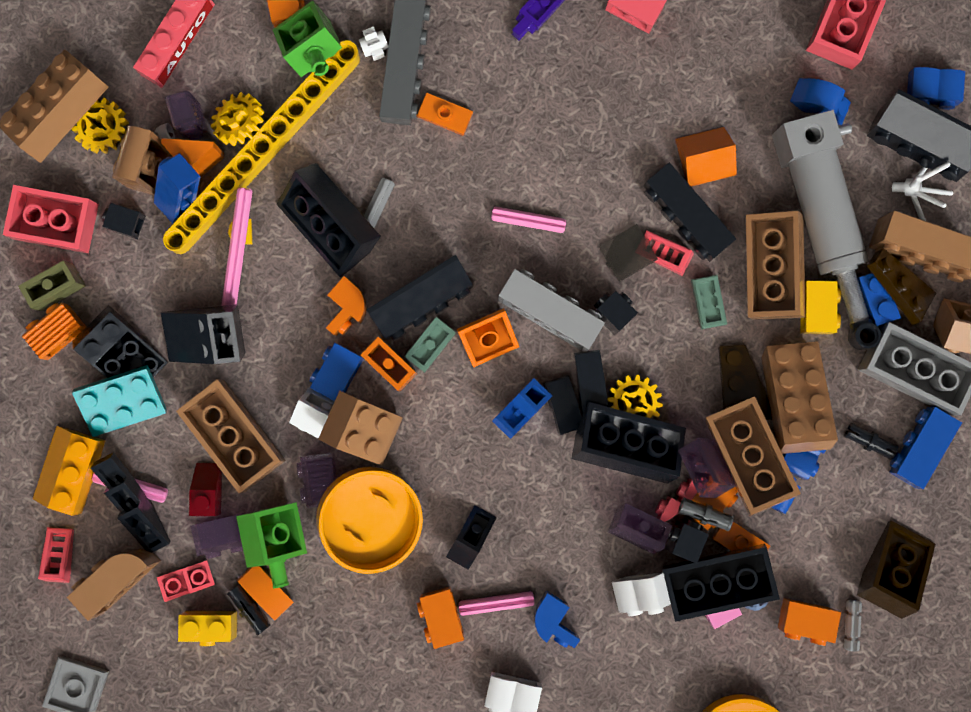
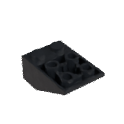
(204, 335)
(116, 346)

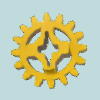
(237, 119)
(92, 135)
(640, 391)

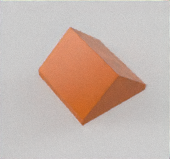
(199, 154)
(707, 156)
(488, 337)

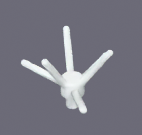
(913, 188)

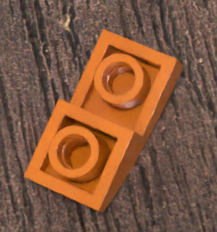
(259, 587)

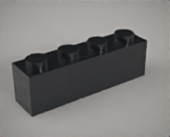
(689, 212)

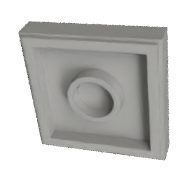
(75, 686)

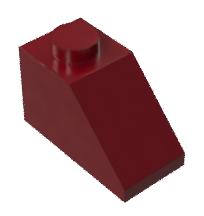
(206, 490)

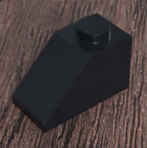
(471, 537)

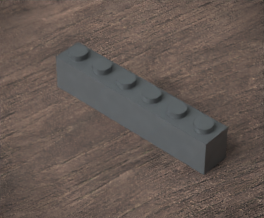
(403, 61)

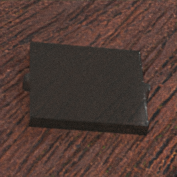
(628, 253)

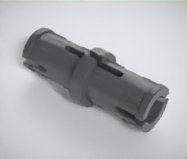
(706, 514)

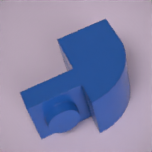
(819, 97)
(522, 408)
(547, 620)

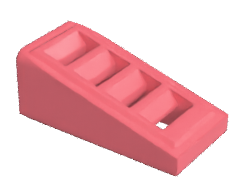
(687, 253)
(66, 555)

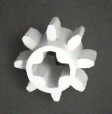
(373, 43)

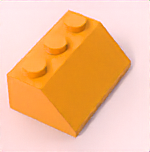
(67, 471)

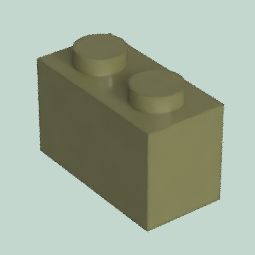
(52, 286)

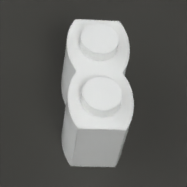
(641, 594)
(512, 694)

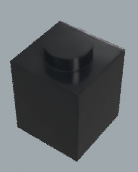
(123, 220)

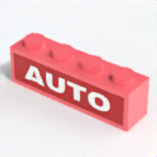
(172, 39)

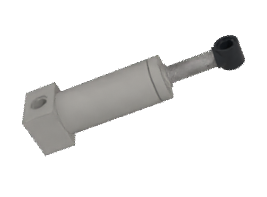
(810, 153)

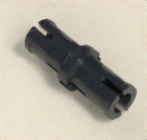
(871, 441)
(248, 609)

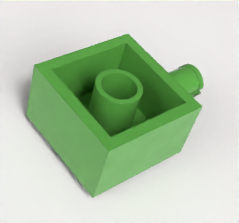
(307, 40)
(271, 538)

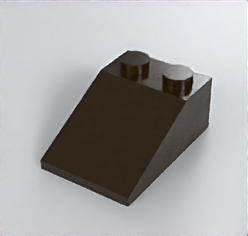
(897, 571)

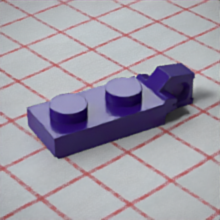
(534, 15)

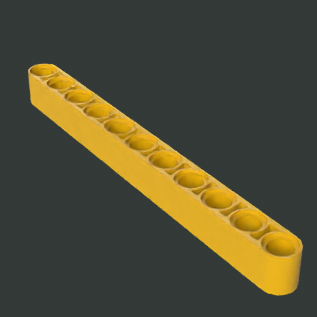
(250, 151)

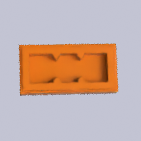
(445, 114)
(737, 538)

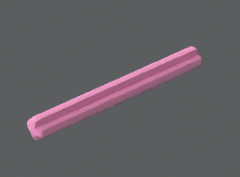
(237, 246)

